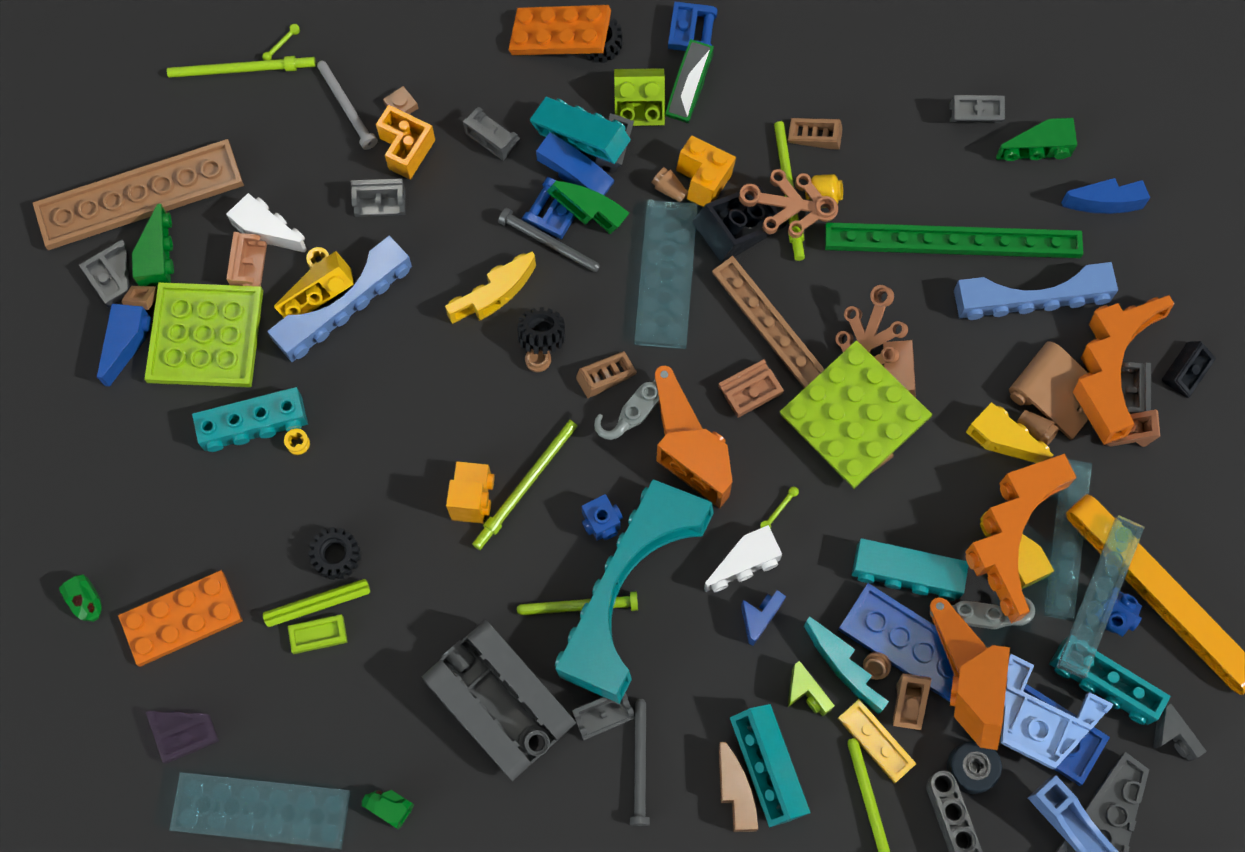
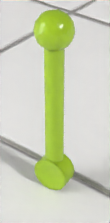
(294, 30)
(793, 491)

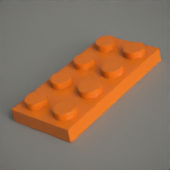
(560, 30)
(180, 618)

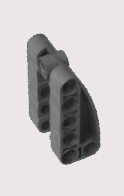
(497, 699)

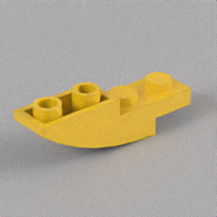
(502, 286)

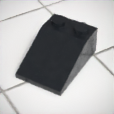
(733, 227)

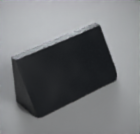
(1189, 368)

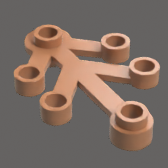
(792, 203)
(870, 339)

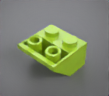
(640, 95)

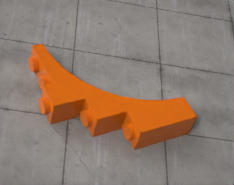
(1101, 389)
(1005, 523)

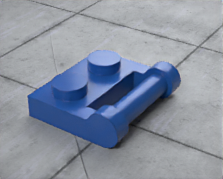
(684, 24)
(556, 219)

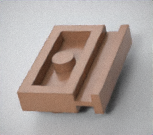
(750, 388)

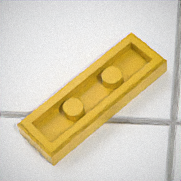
(876, 741)

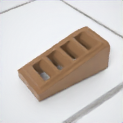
(823, 141)
(590, 380)

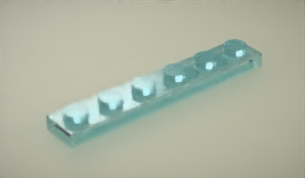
(1067, 548)
(1100, 597)

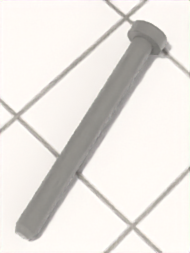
(367, 140)

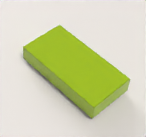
(317, 634)

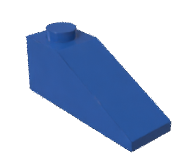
(123, 338)

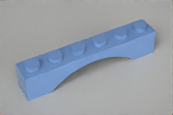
(983, 297)
(300, 332)
(1069, 817)

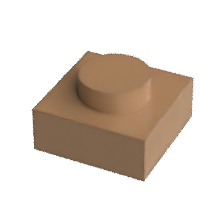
(401, 100)
(140, 296)

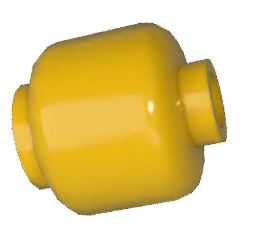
(828, 186)

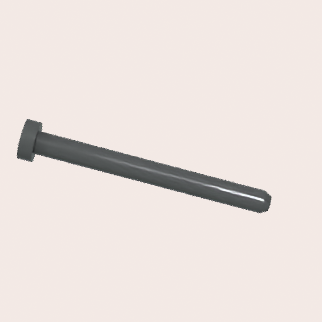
(507, 218)
(640, 766)

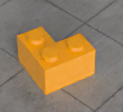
(408, 138)
(707, 168)
(469, 492)

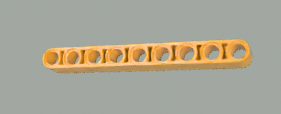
(1166, 598)

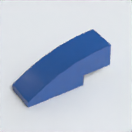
(572, 165)
(1107, 197)

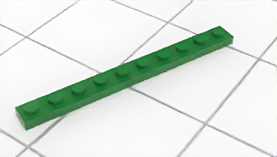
(953, 240)

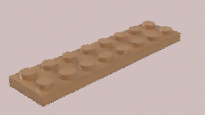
(136, 193)

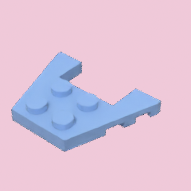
(1039, 728)

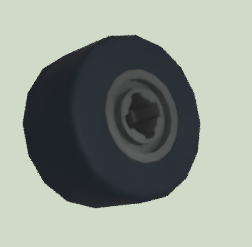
(965, 769)

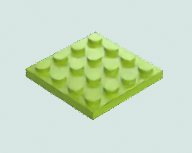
(204, 335)
(855, 414)

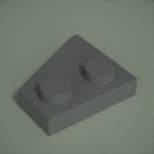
(109, 273)

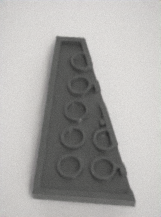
(1117, 803)

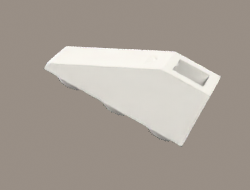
(253, 217)
(751, 553)

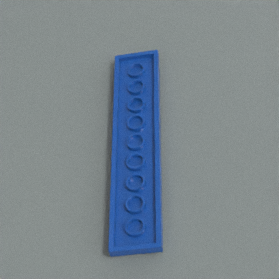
(917, 650)

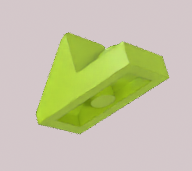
(804, 684)

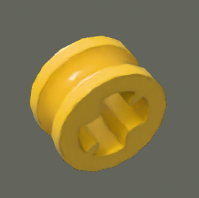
(313, 253)
(294, 434)

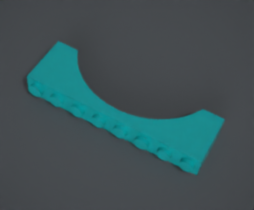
(661, 518)

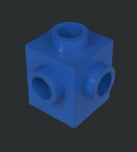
(601, 518)
(1124, 615)

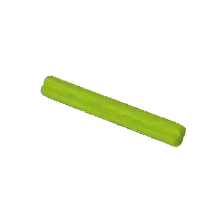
(316, 602)

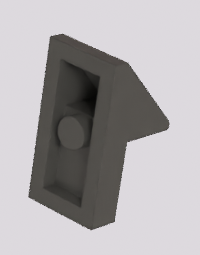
(1172, 726)

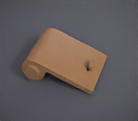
(1050, 385)

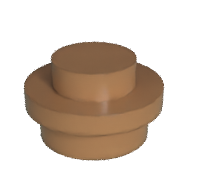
(537, 362)
(877, 665)

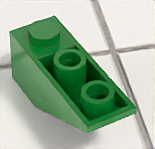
(1045, 140)
(151, 255)

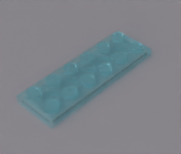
(666, 274)
(260, 810)

